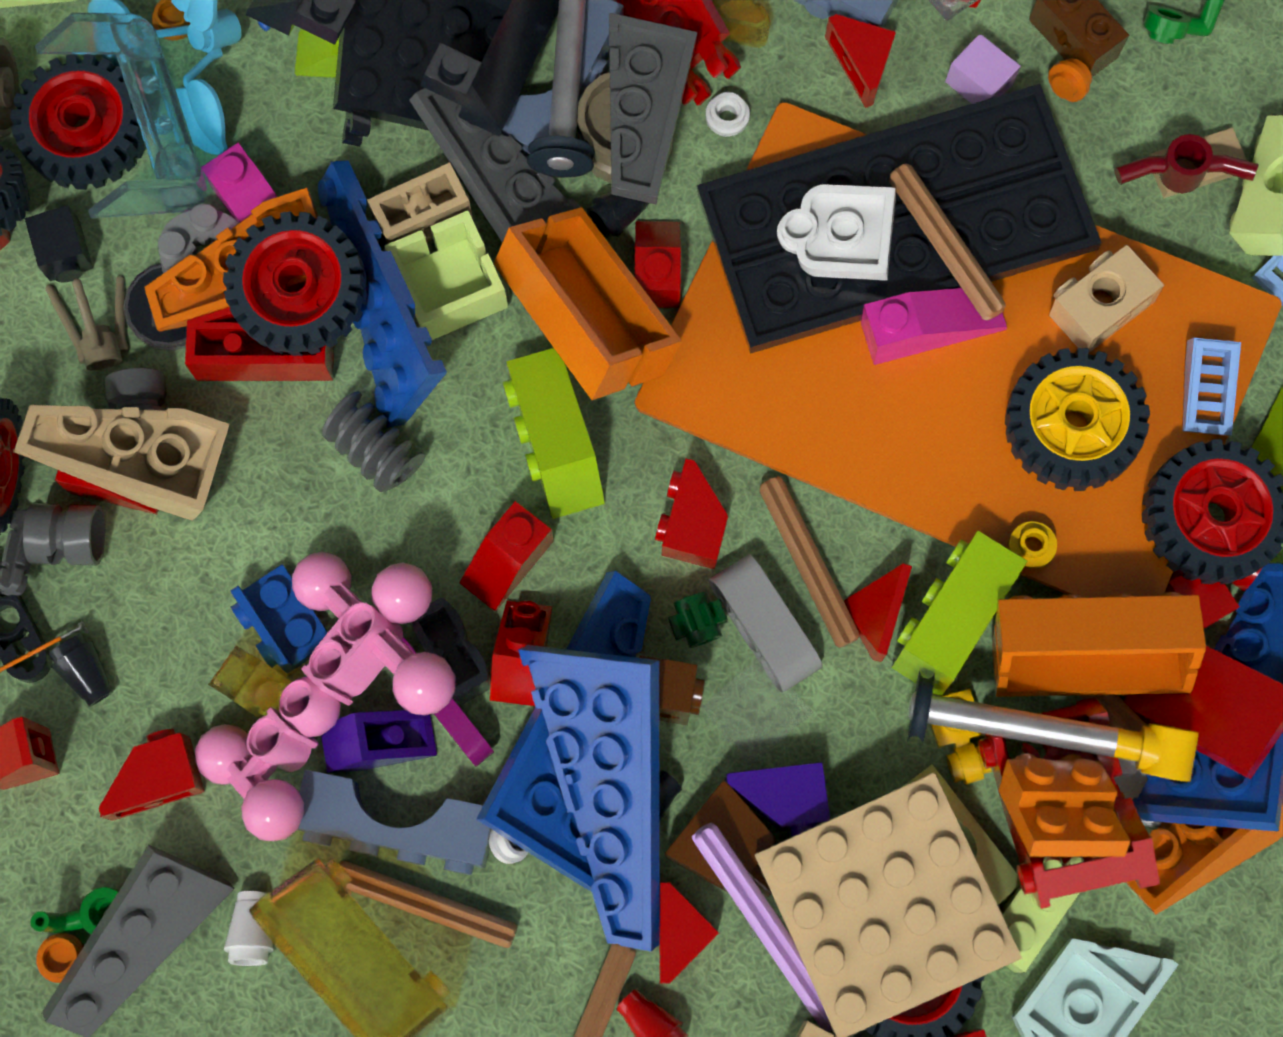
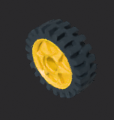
(1081, 385)

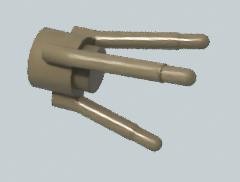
(99, 346)

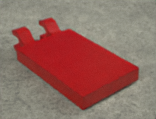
(711, 30)
(1229, 707)

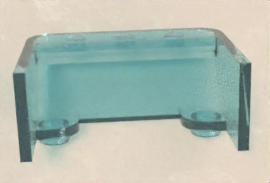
(157, 107)

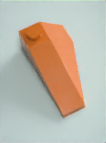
(196, 282)
(1196, 855)

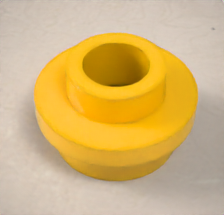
(1034, 559)

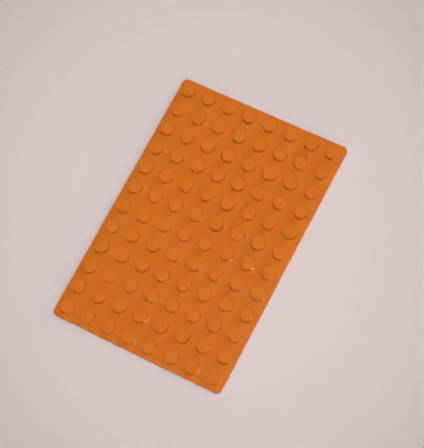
(929, 428)

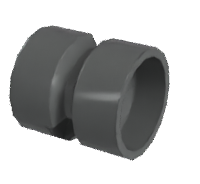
(136, 388)
(61, 534)

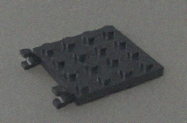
(389, 50)

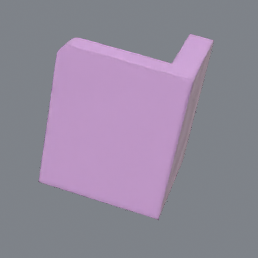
(982, 71)

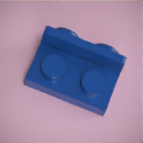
(284, 624)

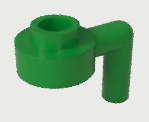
(1169, 24)
(86, 917)

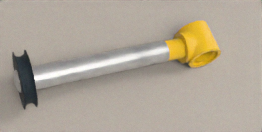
(561, 151)
(1155, 749)

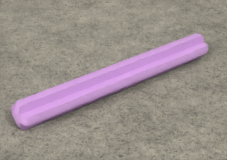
(760, 917)

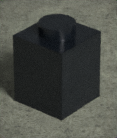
(59, 244)

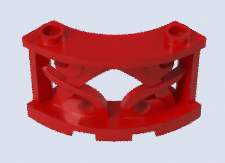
(1092, 872)

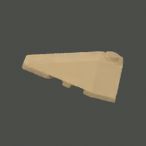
(141, 454)

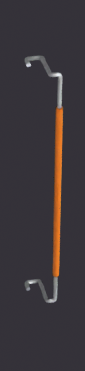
(48, 644)

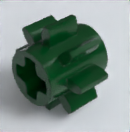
(698, 619)

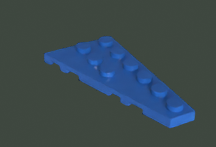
(392, 342)
(1217, 793)

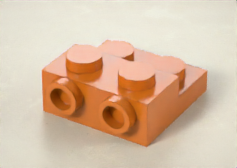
(1063, 807)

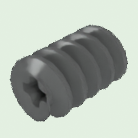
(368, 445)

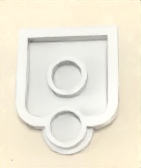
(842, 231)

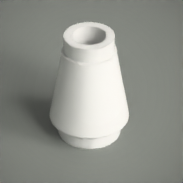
(245, 939)

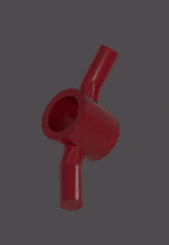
(1185, 180)

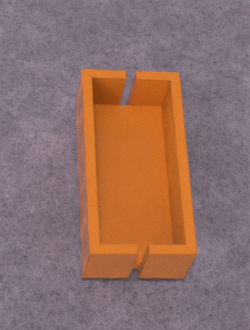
(586, 302)
(1097, 645)

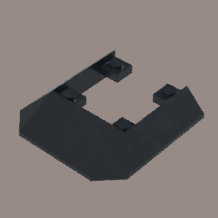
(482, 88)

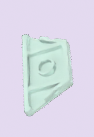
(1092, 992)

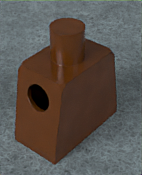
(739, 827)

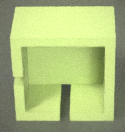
(449, 283)

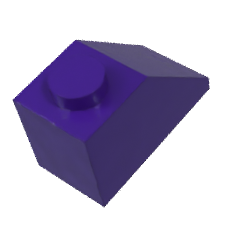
(377, 740)
(785, 795)

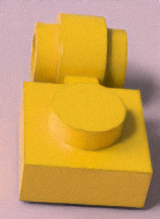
(966, 760)

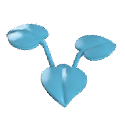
(207, 32)

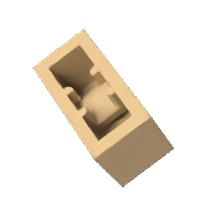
(419, 204)

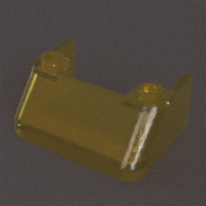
(349, 956)

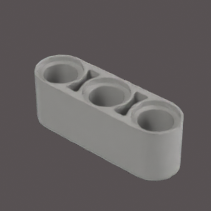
(765, 622)

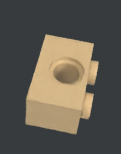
(1119, 275)

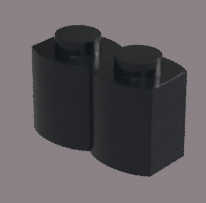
(444, 634)

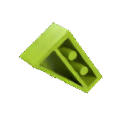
(555, 431)
(957, 611)

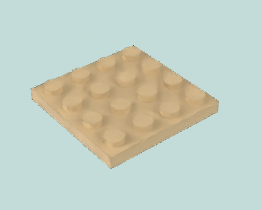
(887, 906)

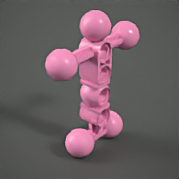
(336, 672)

